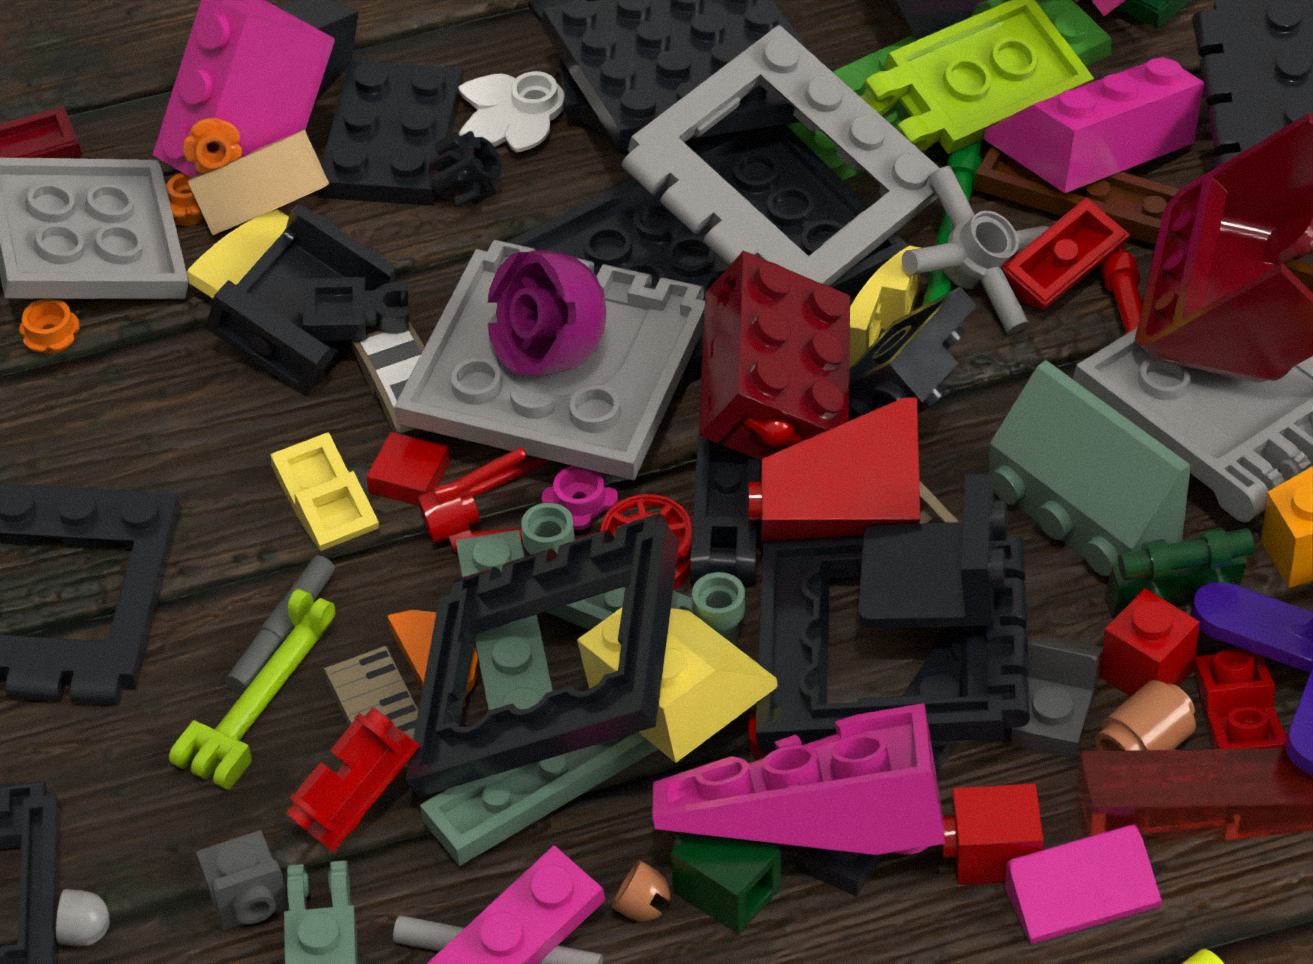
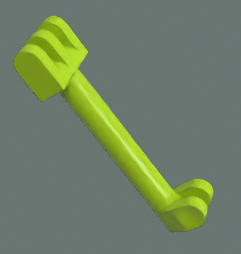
(221, 747)

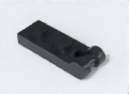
(722, 512)

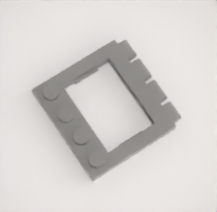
(822, 104)

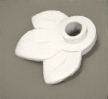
(513, 108)

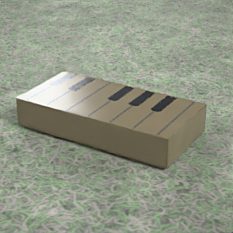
(372, 682)

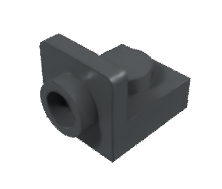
(243, 880)

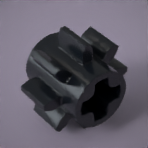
(464, 168)

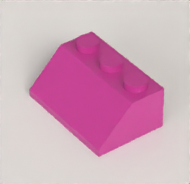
(248, 69)
(1104, 125)

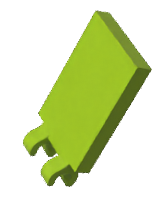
(975, 75)

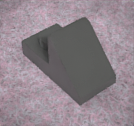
(1061, 694)

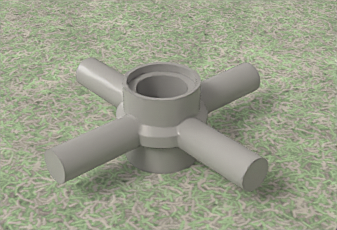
(974, 250)

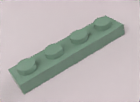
(513, 654)
(493, 808)

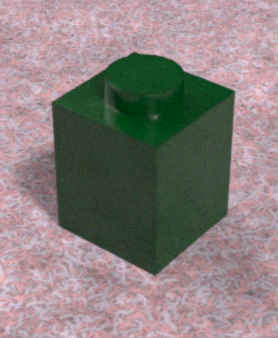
(726, 876)

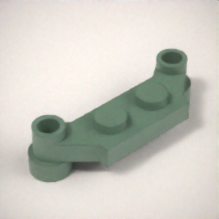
(715, 597)

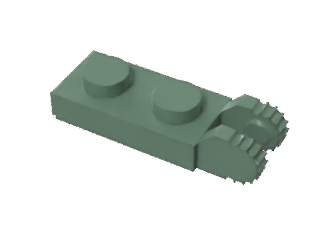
(320, 933)

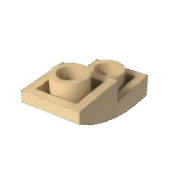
(258, 182)

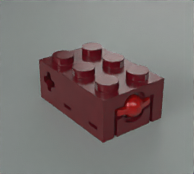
(772, 358)

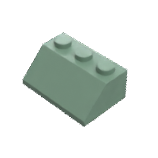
(1086, 471)

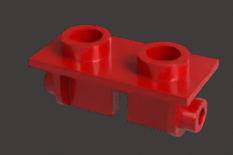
(333, 803)

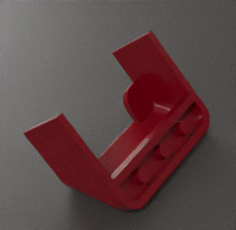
(1218, 267)

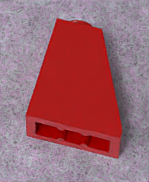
(842, 478)

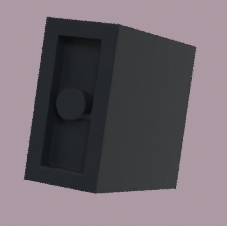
(266, 307)

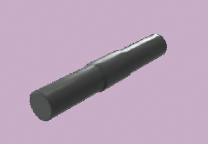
(277, 626)

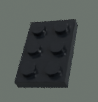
(388, 131)

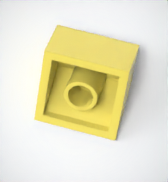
(702, 679)

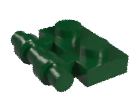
(1179, 568)

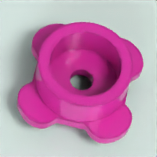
(581, 493)

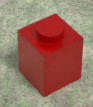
(1149, 644)
(990, 829)

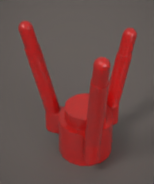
(452, 507)

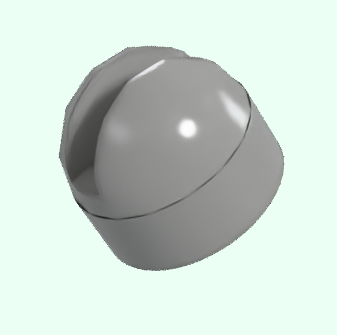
(81, 918)

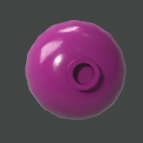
(545, 313)

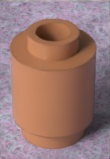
(1151, 719)

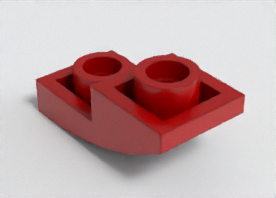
(1238, 700)

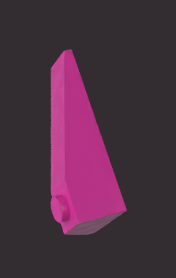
(847, 792)

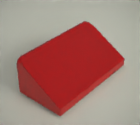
(1063, 255)

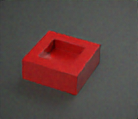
(407, 468)

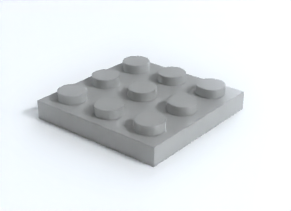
(88, 230)

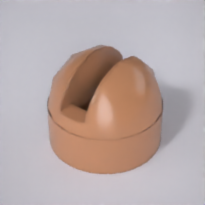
(638, 891)

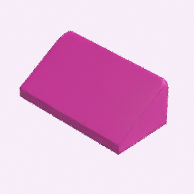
(1081, 884)

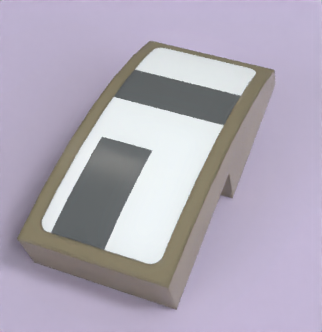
(387, 365)

